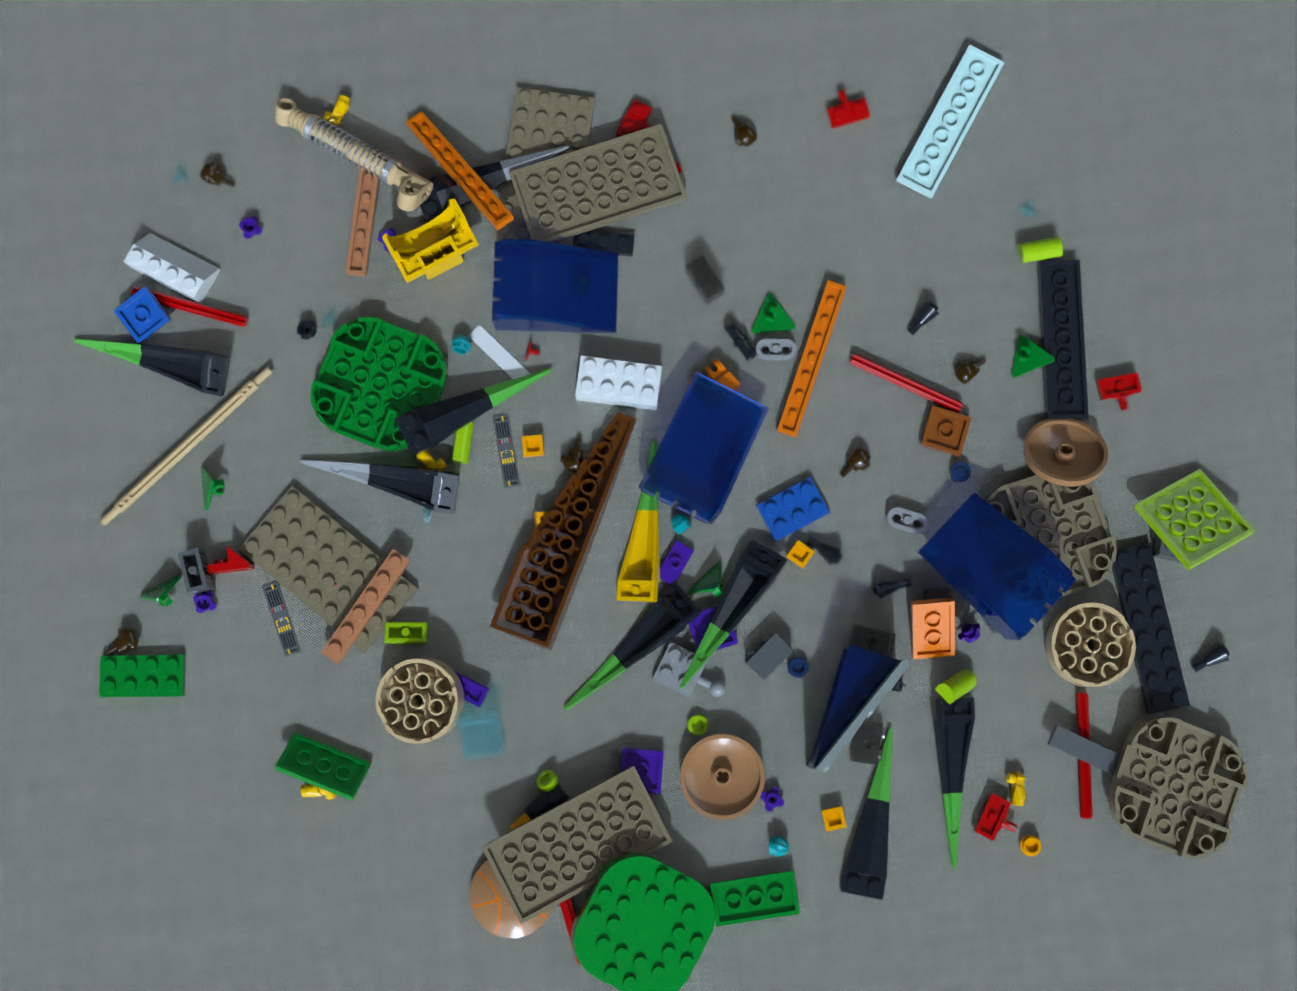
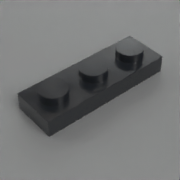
(607, 242)

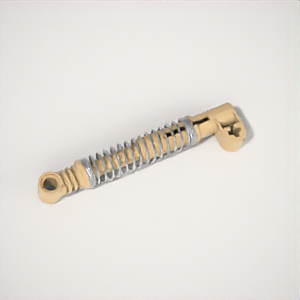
(412, 187)

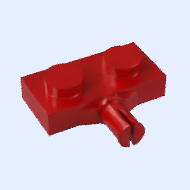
(847, 111)
(635, 119)
(1119, 388)
(993, 817)

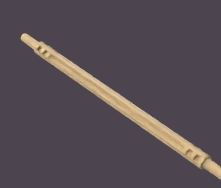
(185, 446)

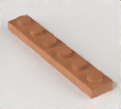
(362, 224)
(365, 606)

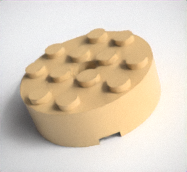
(1068, 647)
(441, 698)

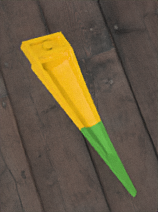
(641, 564)

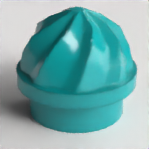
(461, 344)
(680, 523)
(778, 846)

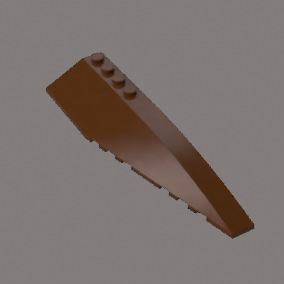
(559, 546)

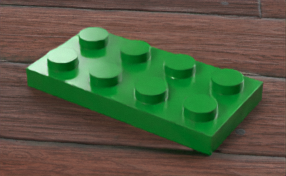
(142, 676)
(323, 766)
(754, 898)

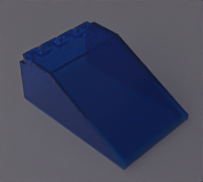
(554, 288)
(703, 448)
(997, 567)

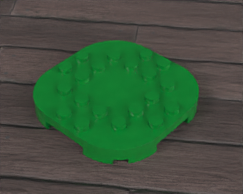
(375, 377)
(643, 925)

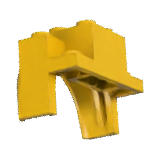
(432, 246)

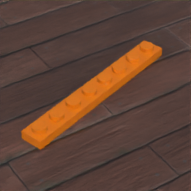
(459, 171)
(811, 359)

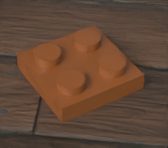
(945, 431)

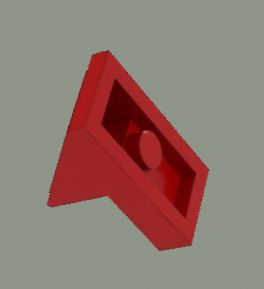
(235, 563)

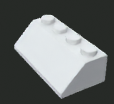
(172, 267)

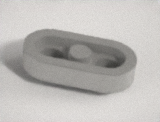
(775, 349)
(906, 520)

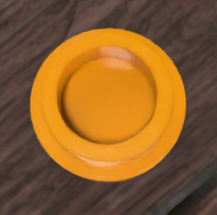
(1030, 845)

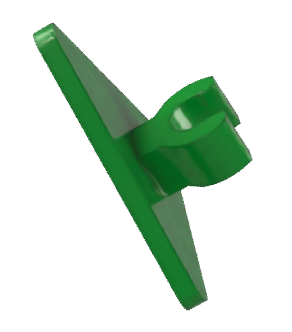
(772, 318)
(1029, 357)
(210, 486)
(709, 581)
(159, 592)

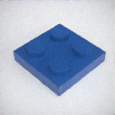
(142, 315)

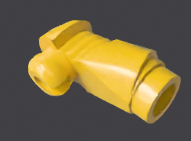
(341, 107)
(429, 461)
(1017, 786)
(309, 790)

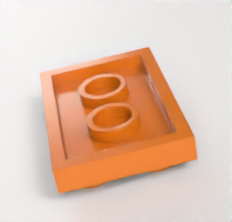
(933, 628)

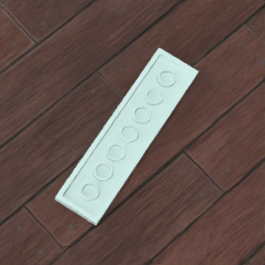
(950, 121)

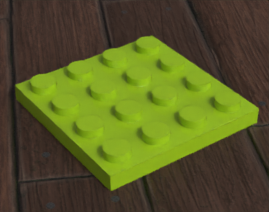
(1194, 519)

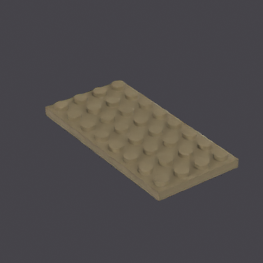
(539, 124)
(598, 185)
(312, 553)
(573, 842)

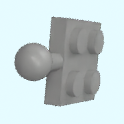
(674, 667)

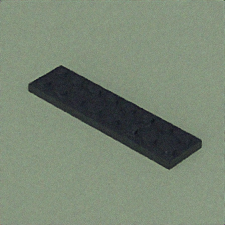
(1063, 339)
(1147, 616)

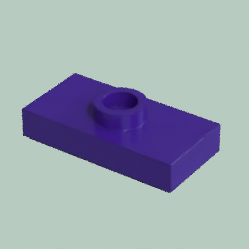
(675, 562)
(473, 691)

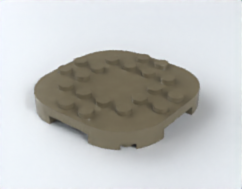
(1065, 522)
(1177, 787)

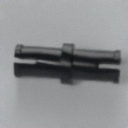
(740, 341)

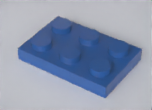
(792, 509)

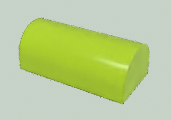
(1040, 249)
(463, 444)
(406, 633)
(957, 685)

